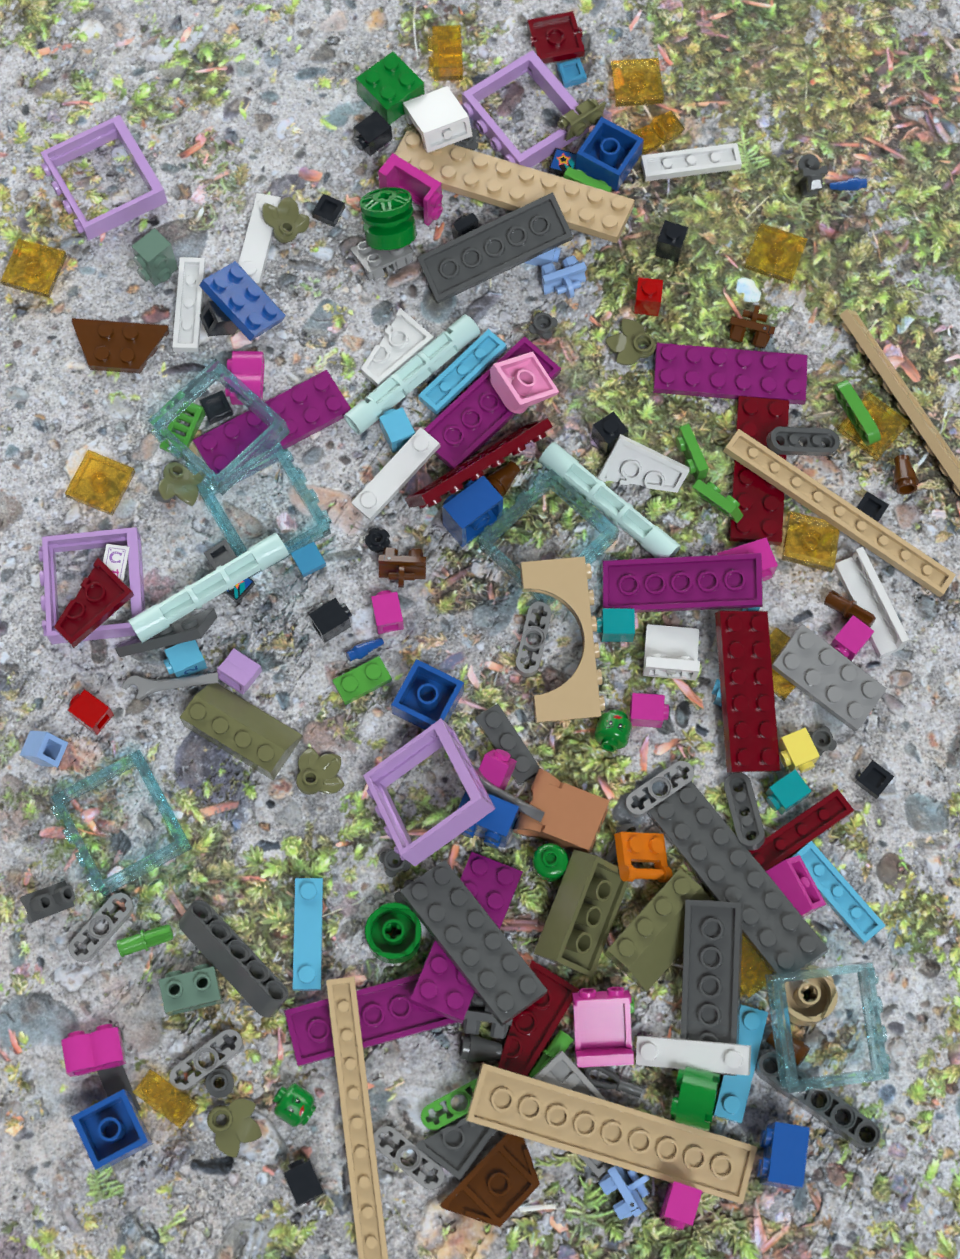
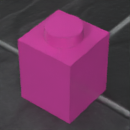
(387, 612)
(852, 638)
(648, 710)
(497, 767)

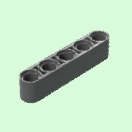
(233, 958)
(827, 1112)

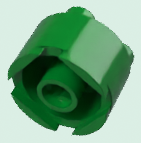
(382, 921)
(696, 1098)

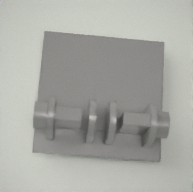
(376, 260)

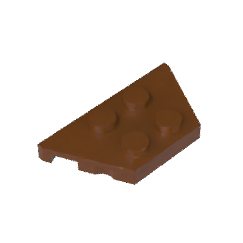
(118, 344)
(496, 1184)

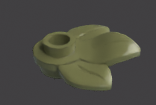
(287, 217)
(627, 343)
(181, 485)
(322, 770)
(238, 1128)

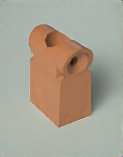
(570, 815)

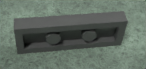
(504, 737)

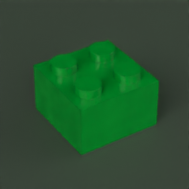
(388, 86)

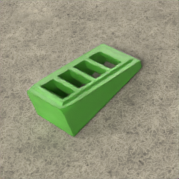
(195, 422)

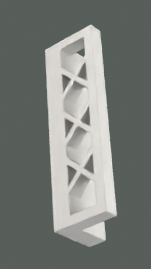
(865, 587)

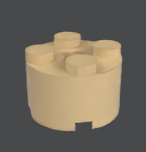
(822, 1001)

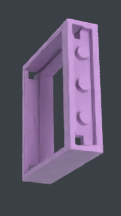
(486, 125)
(86, 142)
(82, 541)
(404, 760)

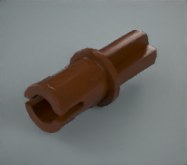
(848, 608)

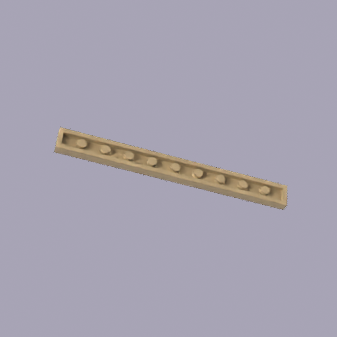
(907, 402)
(839, 513)
(357, 1119)

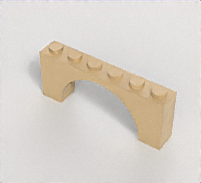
(567, 582)

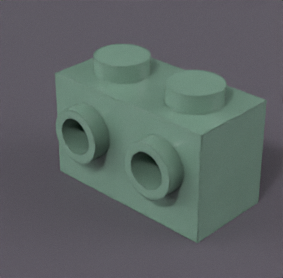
(154, 257)
(190, 990)

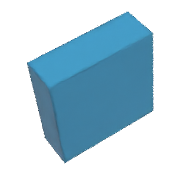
(571, 73)
(308, 559)

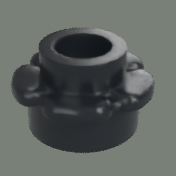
(380, 545)

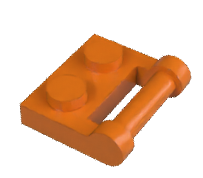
(642, 848)

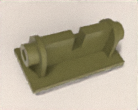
(589, 114)

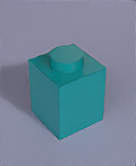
(616, 625)
(787, 792)

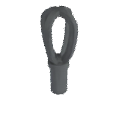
(620, 1085)

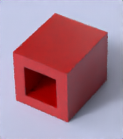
(648, 296)
(90, 711)

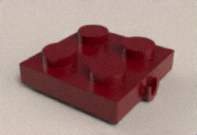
(556, 37)

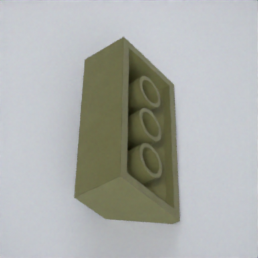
(240, 729)
(582, 913)
(656, 933)

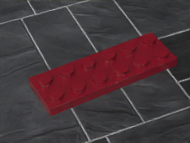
(473, 468)
(758, 499)
(747, 691)

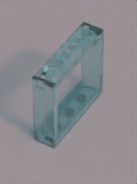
(248, 458)
(298, 481)
(524, 501)
(140, 867)
(875, 1031)

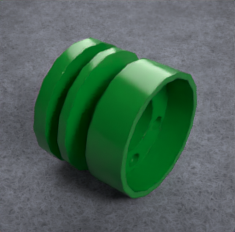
(388, 218)

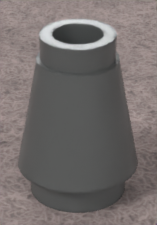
(479, 1049)

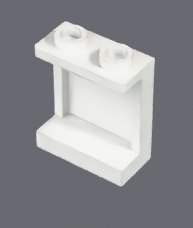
(438, 118)

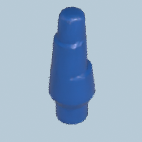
(851, 184)
(361, 650)

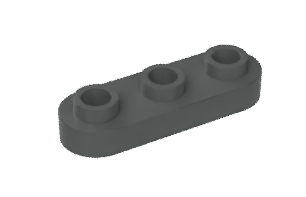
(810, 438)
(744, 801)

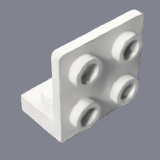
(671, 652)

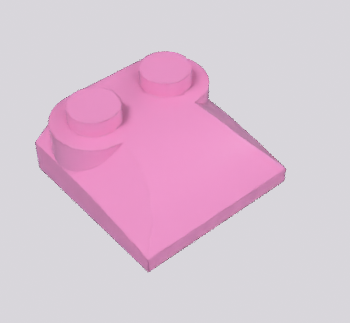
(521, 382)

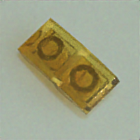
(659, 131)
(165, 1098)

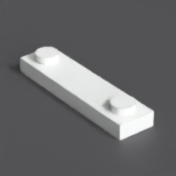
(691, 162)
(257, 239)
(188, 305)
(396, 474)
(695, 1054)

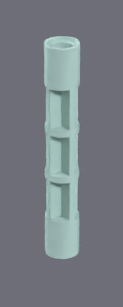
(412, 374)
(619, 511)
(194, 596)

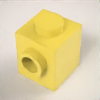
(798, 751)

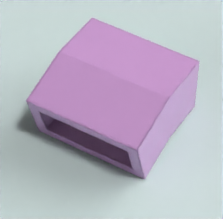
(238, 671)

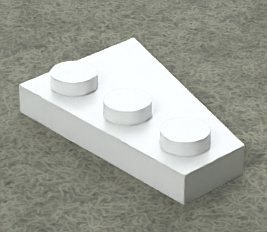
(397, 347)
(640, 465)

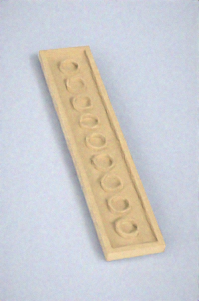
(515, 185)
(611, 1133)

